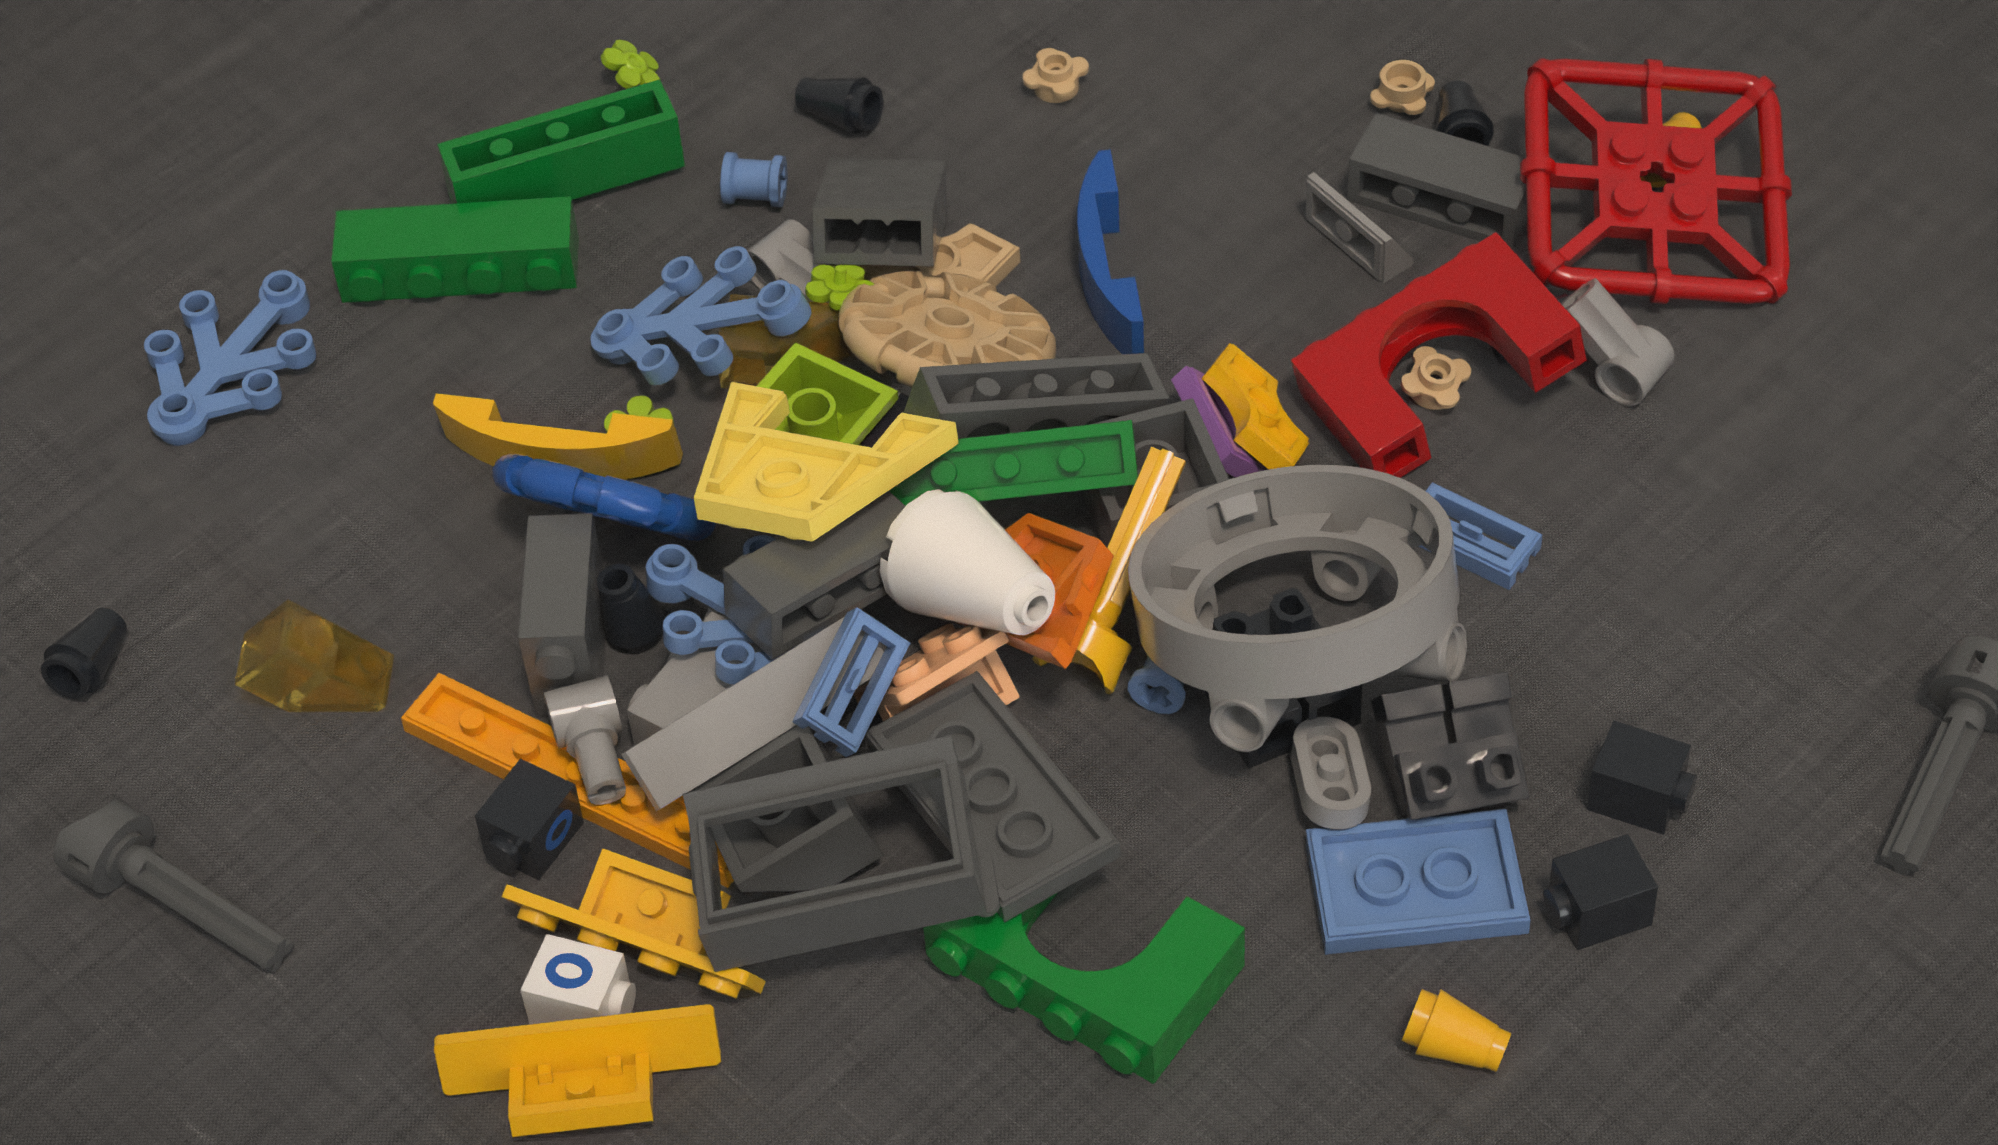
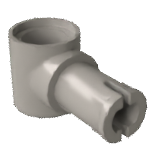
(587, 724)

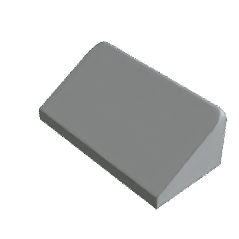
(1354, 231)

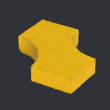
(1258, 415)

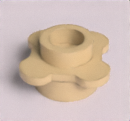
(1055, 75)
(1402, 87)
(1434, 392)

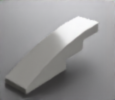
(734, 721)

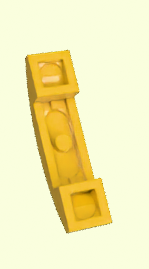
(627, 451)

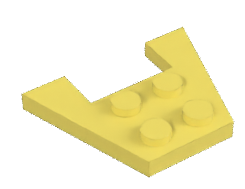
(798, 481)

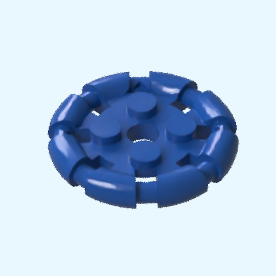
(602, 496)

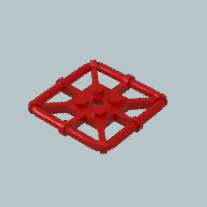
(1681, 155)

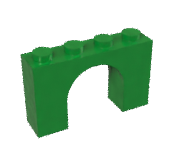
(1127, 1013)

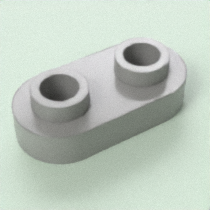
(1330, 773)

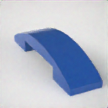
(1111, 301)

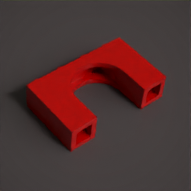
(1476, 295)

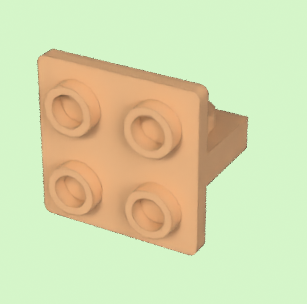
(943, 660)

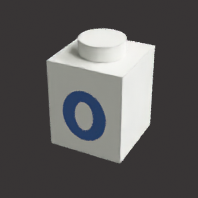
(576, 982)

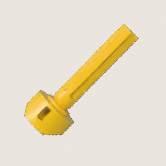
(1100, 646)

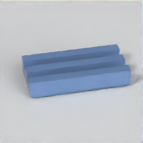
(1479, 552)
(827, 724)

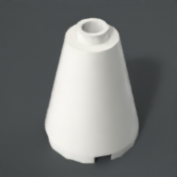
(963, 567)

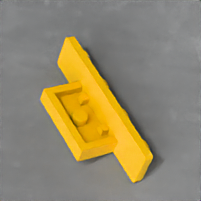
(642, 910)
(578, 1069)

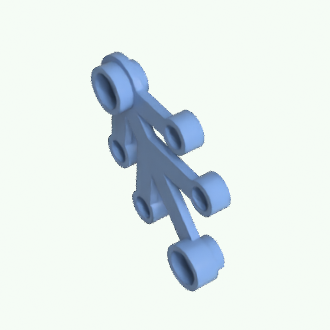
(626, 333)
(183, 411)
(675, 578)

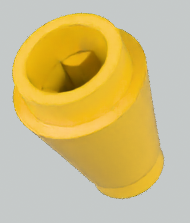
(1454, 1032)

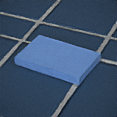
(1417, 882)

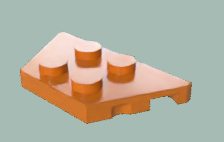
(1077, 569)

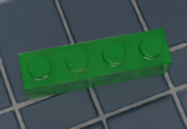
(567, 149)
(455, 249)

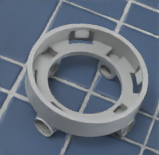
(1353, 527)

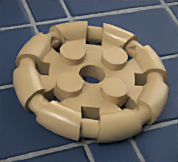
(939, 322)

